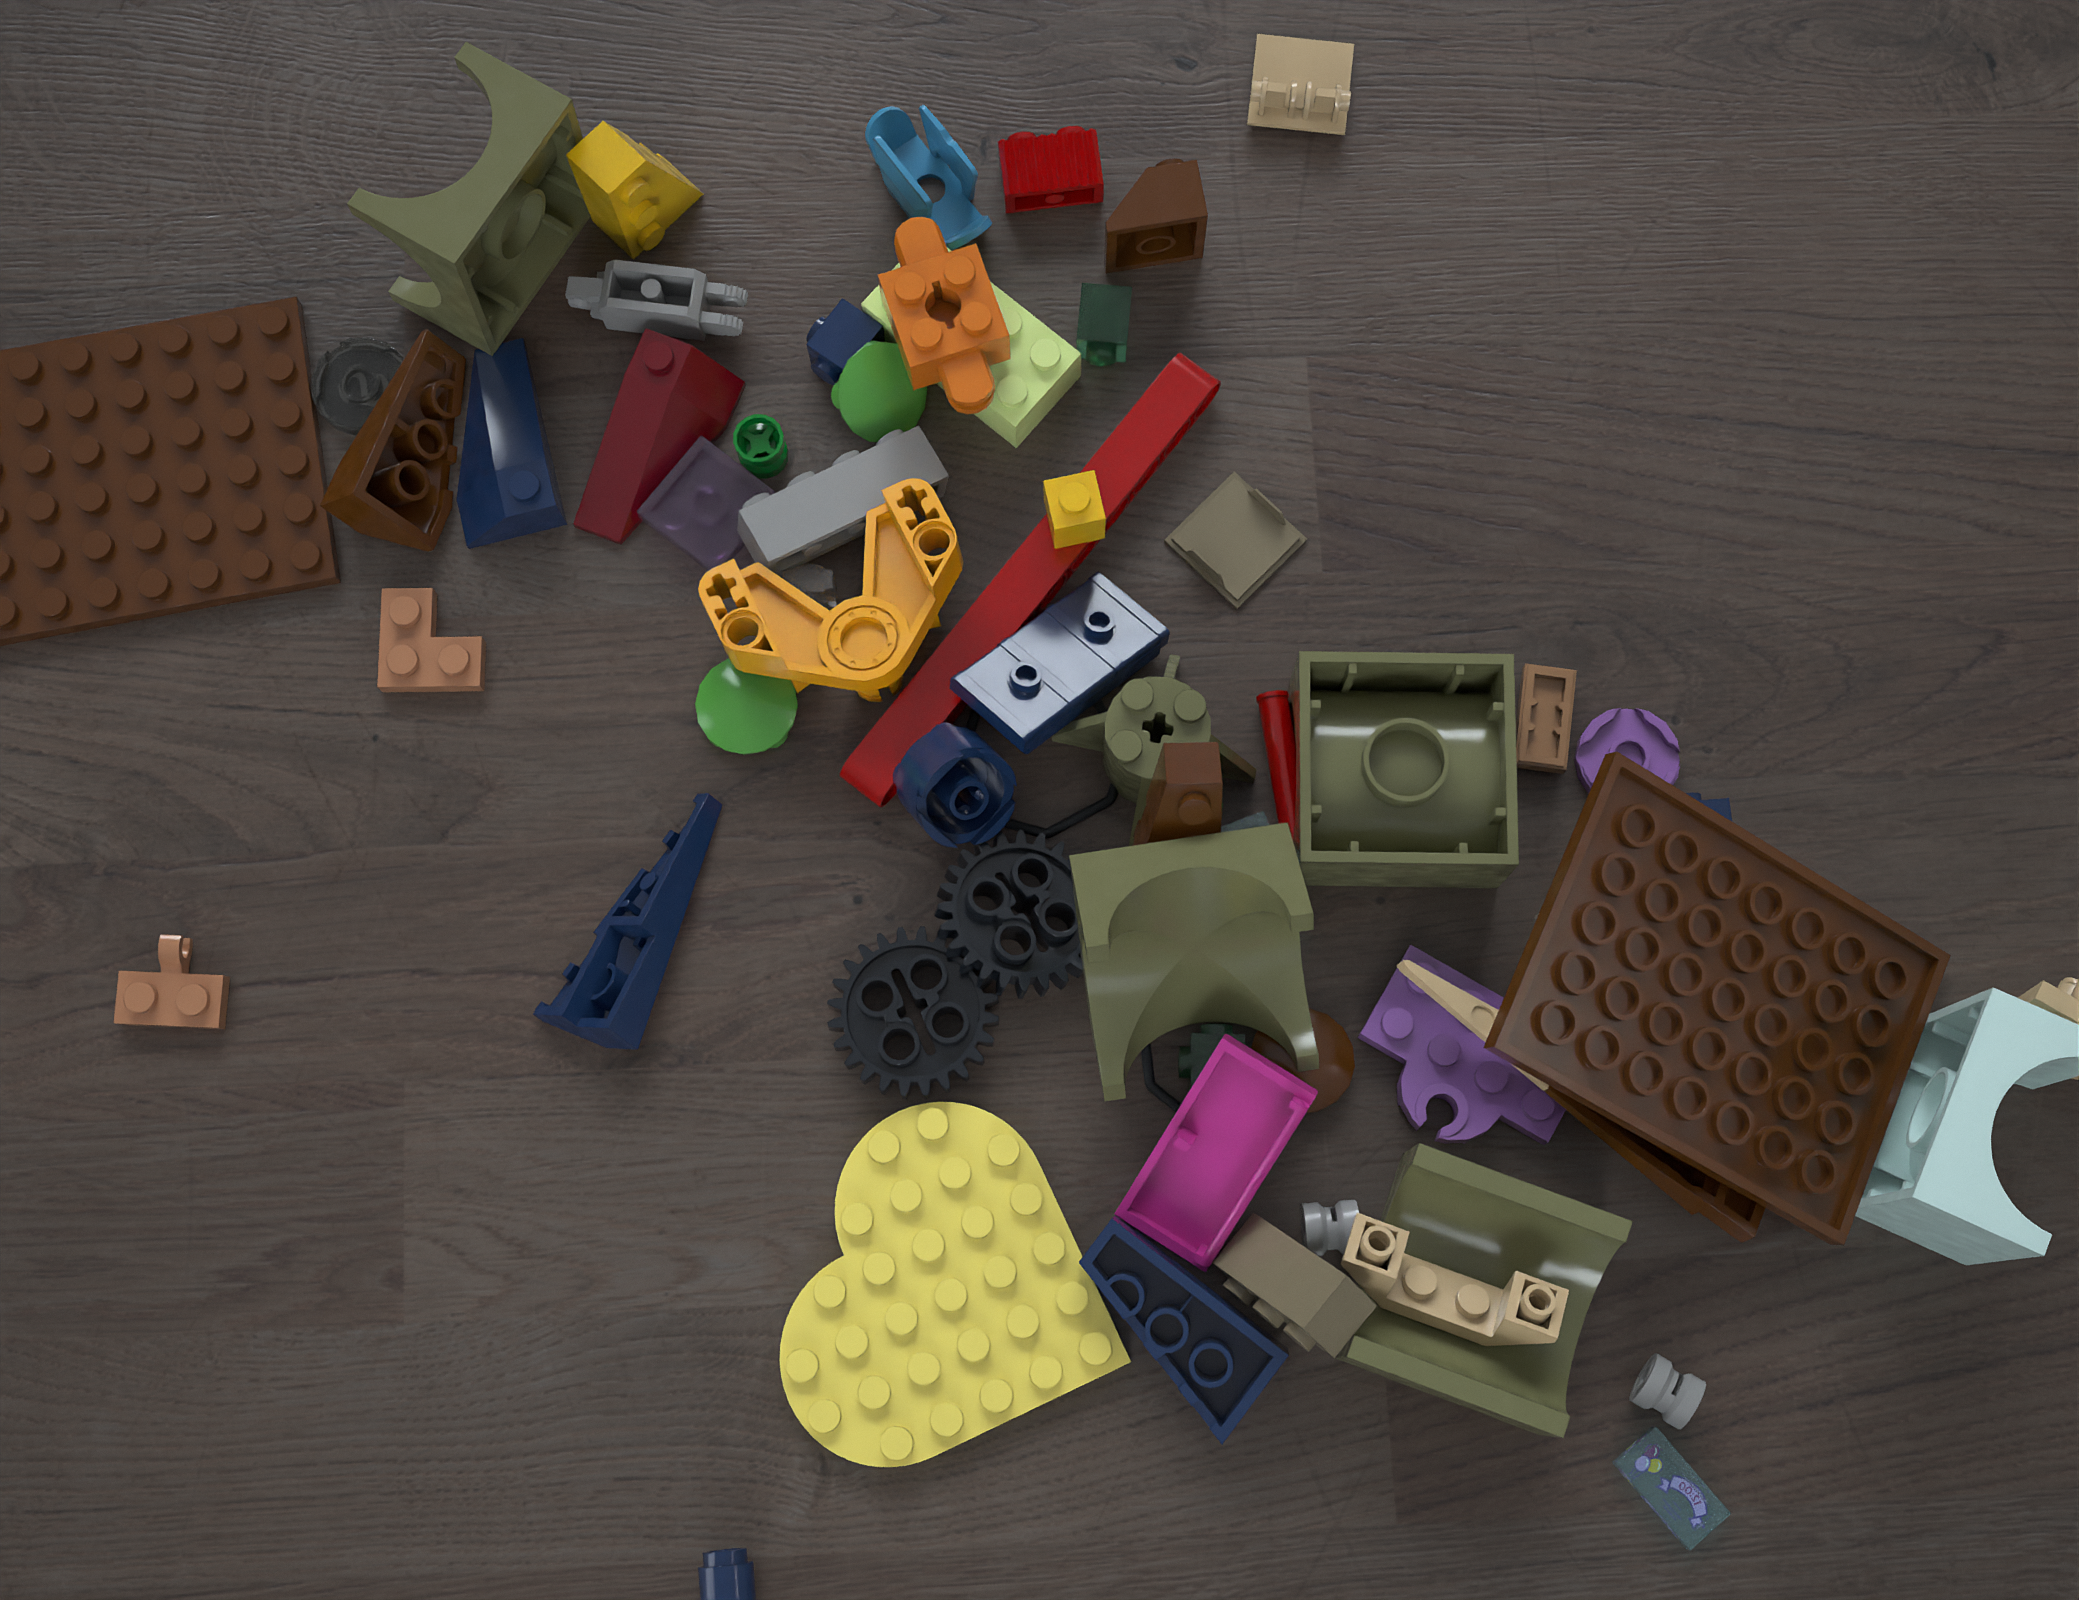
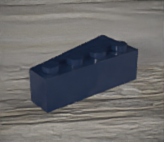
(1193, 1333)

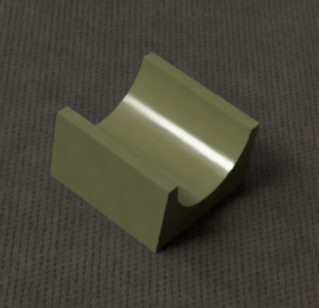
(1405, 769)
(1487, 1231)

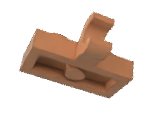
(173, 994)

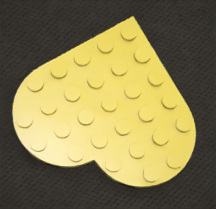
(949, 1294)

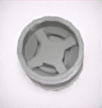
(1327, 1226)
(1667, 1391)

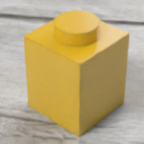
(1074, 509)

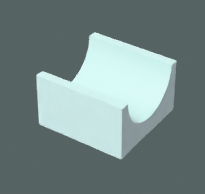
(1936, 1159)

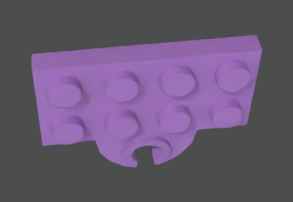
(1450, 1062)

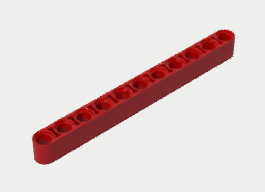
(1032, 574)

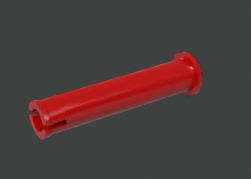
(1280, 752)

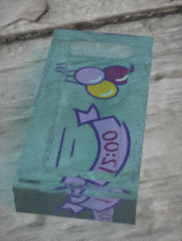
(1671, 1488)

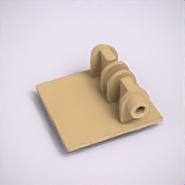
(1301, 84)

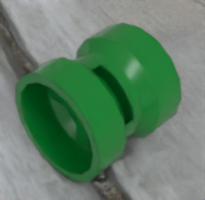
(754, 437)

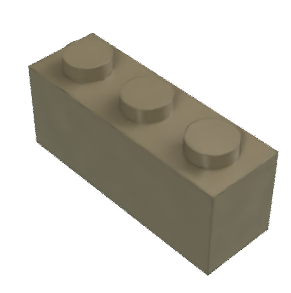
(1292, 1287)

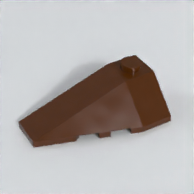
(400, 461)

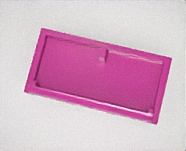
(1216, 1152)

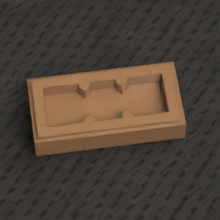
(1544, 718)

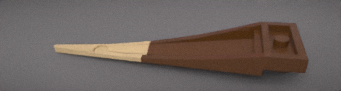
(1679, 1180)

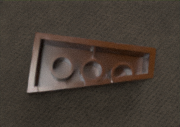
(1183, 794)

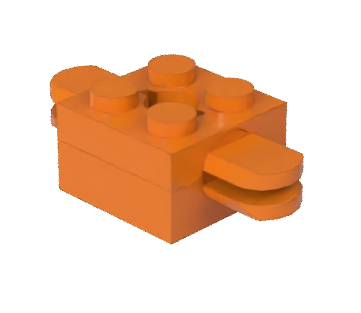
(944, 316)

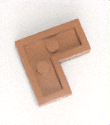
(413, 655)

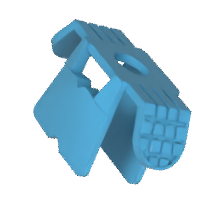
(907, 160)

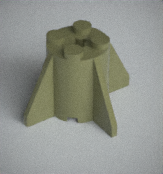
(1147, 713)

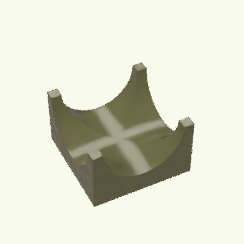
(502, 223)
(1191, 939)

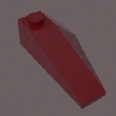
(659, 413)

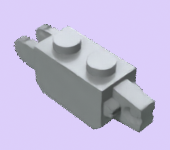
(657, 298)

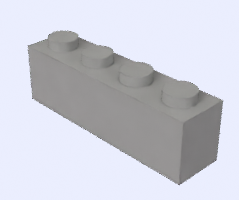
(831, 506)

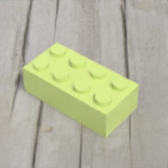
(1025, 385)

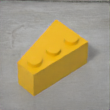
(629, 188)

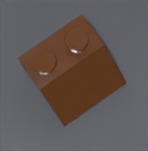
(1158, 219)

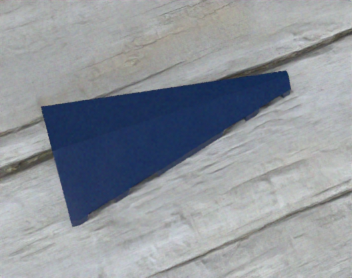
(621, 975)

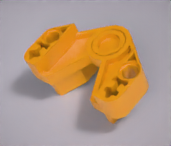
(863, 639)

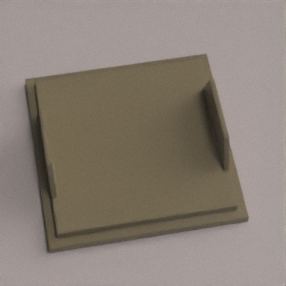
(1235, 539)

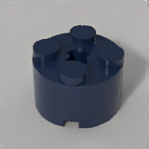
(956, 786)

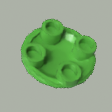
(877, 392)
(745, 710)

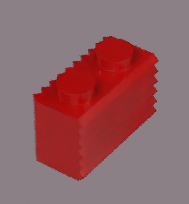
(1050, 169)

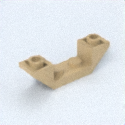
(1491, 1316)

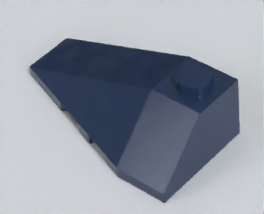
(506, 458)

